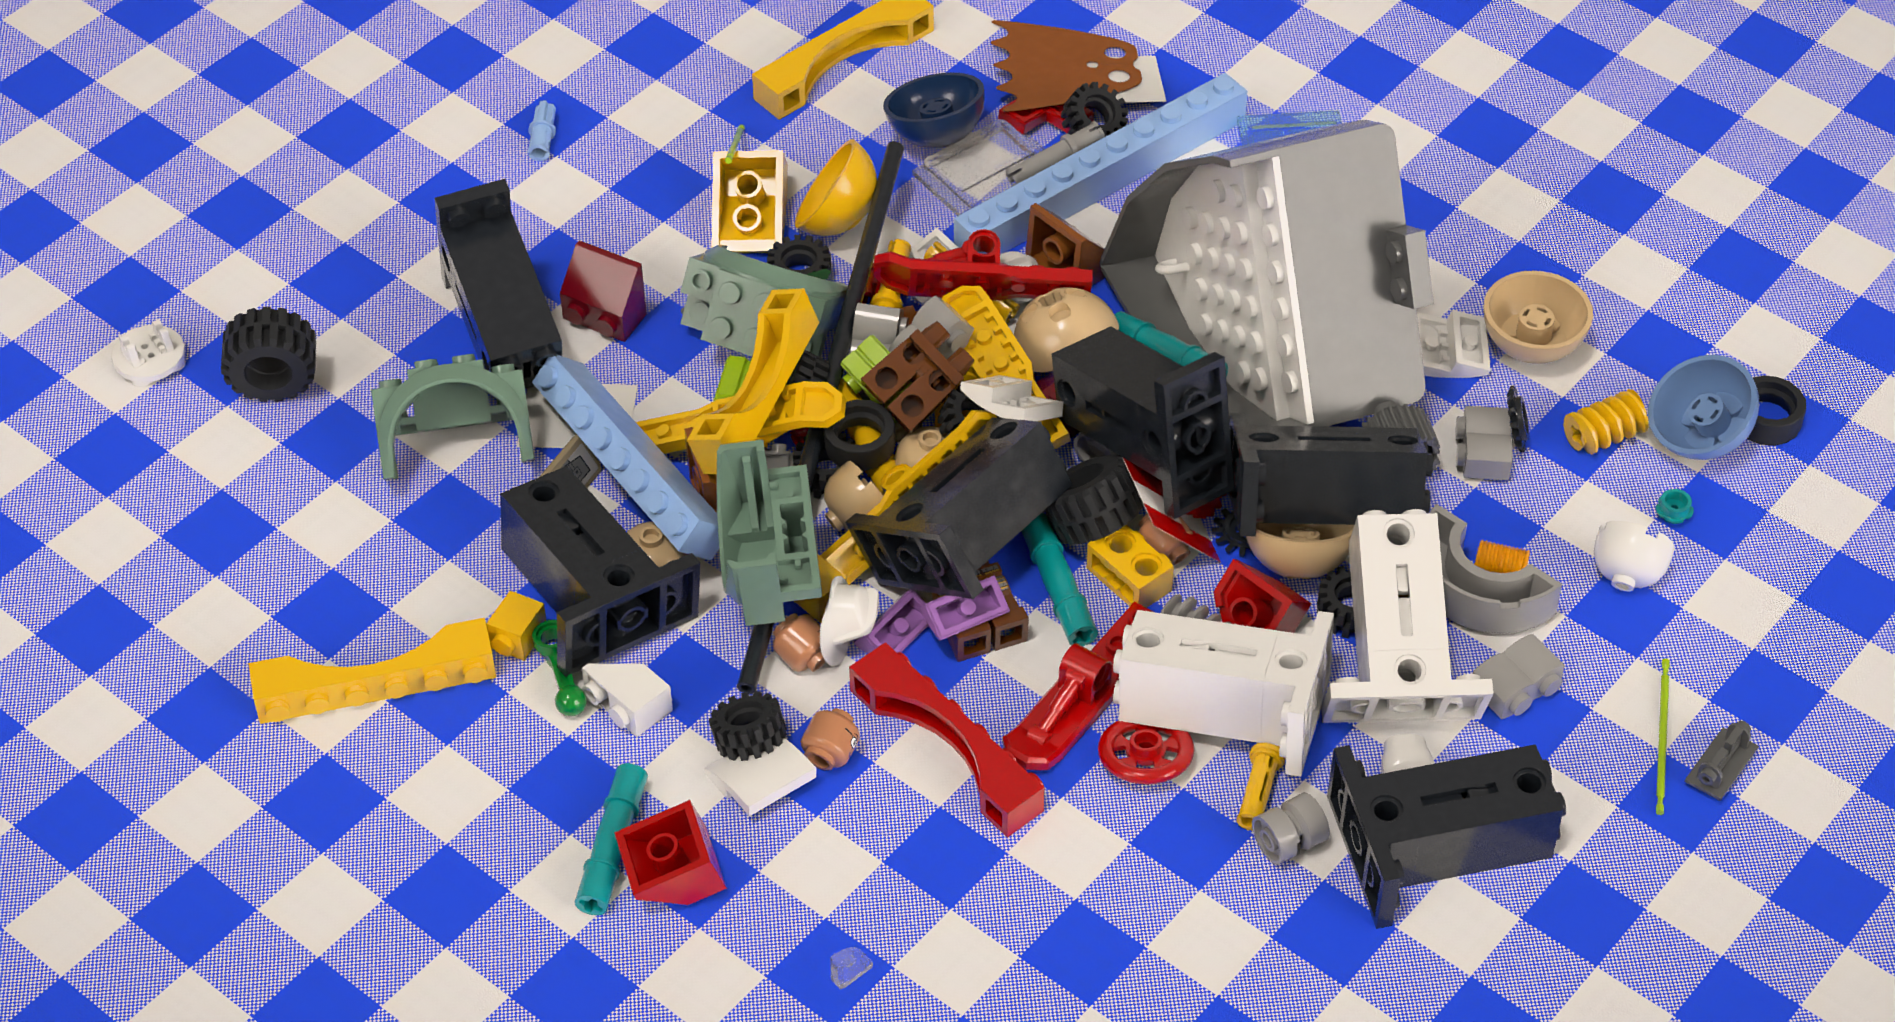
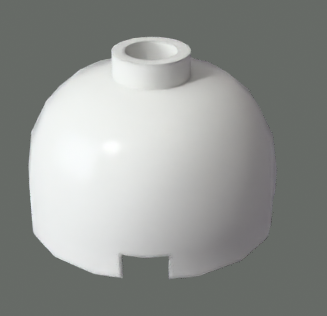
(1630, 555)

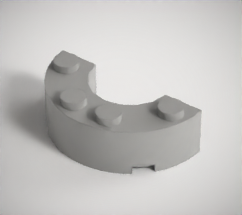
(1491, 599)

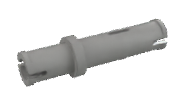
(1064, 148)

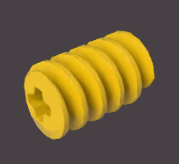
(1606, 422)

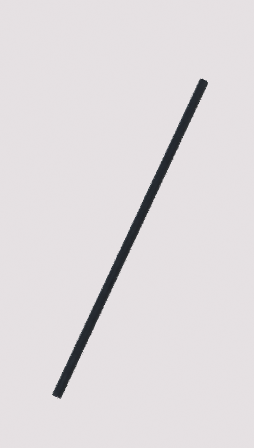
(839, 350)

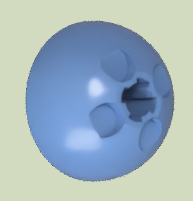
(1704, 407)

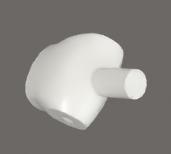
(1405, 752)

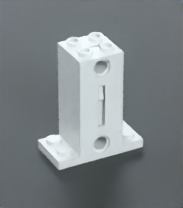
(1401, 629)
(1226, 680)

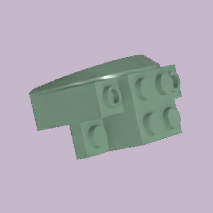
(731, 288)
(447, 399)
(764, 532)

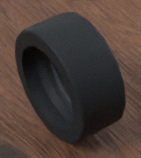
(1787, 396)
(867, 455)

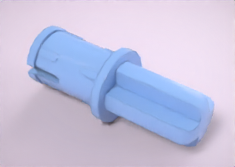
(541, 131)

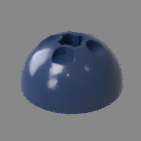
(936, 108)

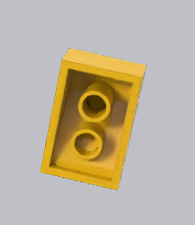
(749, 200)

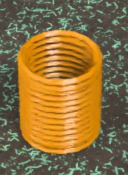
(1501, 558)

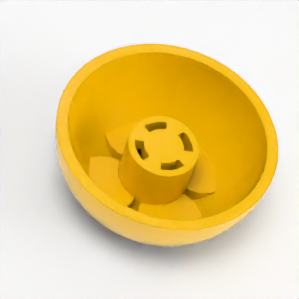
(839, 193)

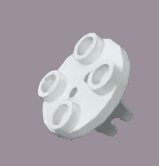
(148, 353)

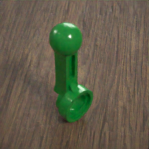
(570, 698)

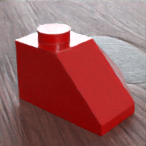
(1258, 600)

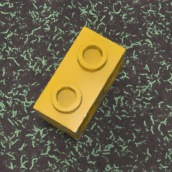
(1130, 567)

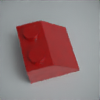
(670, 857)

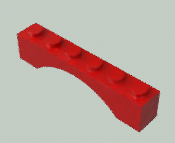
(895, 689)

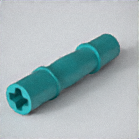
(1160, 341)
(1059, 581)
(602, 867)

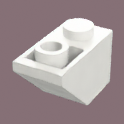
(629, 694)

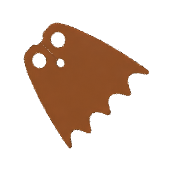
(1052, 63)

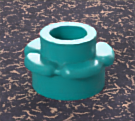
(1675, 506)

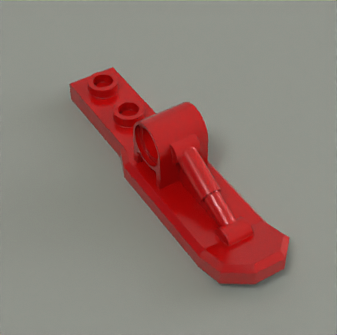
(970, 268)
(1072, 702)

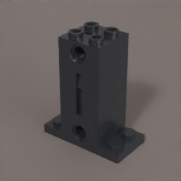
(494, 280)
(1151, 413)
(1324, 473)
(964, 510)
(592, 571)
(1442, 820)

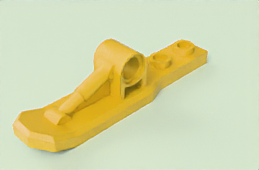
(996, 347)
(797, 407)
(845, 553)

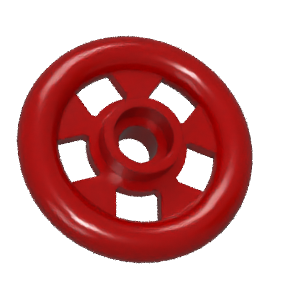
(1145, 749)

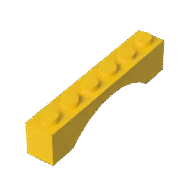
(788, 80)
(782, 335)
(296, 688)

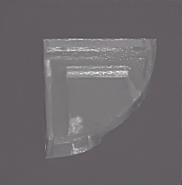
(848, 966)

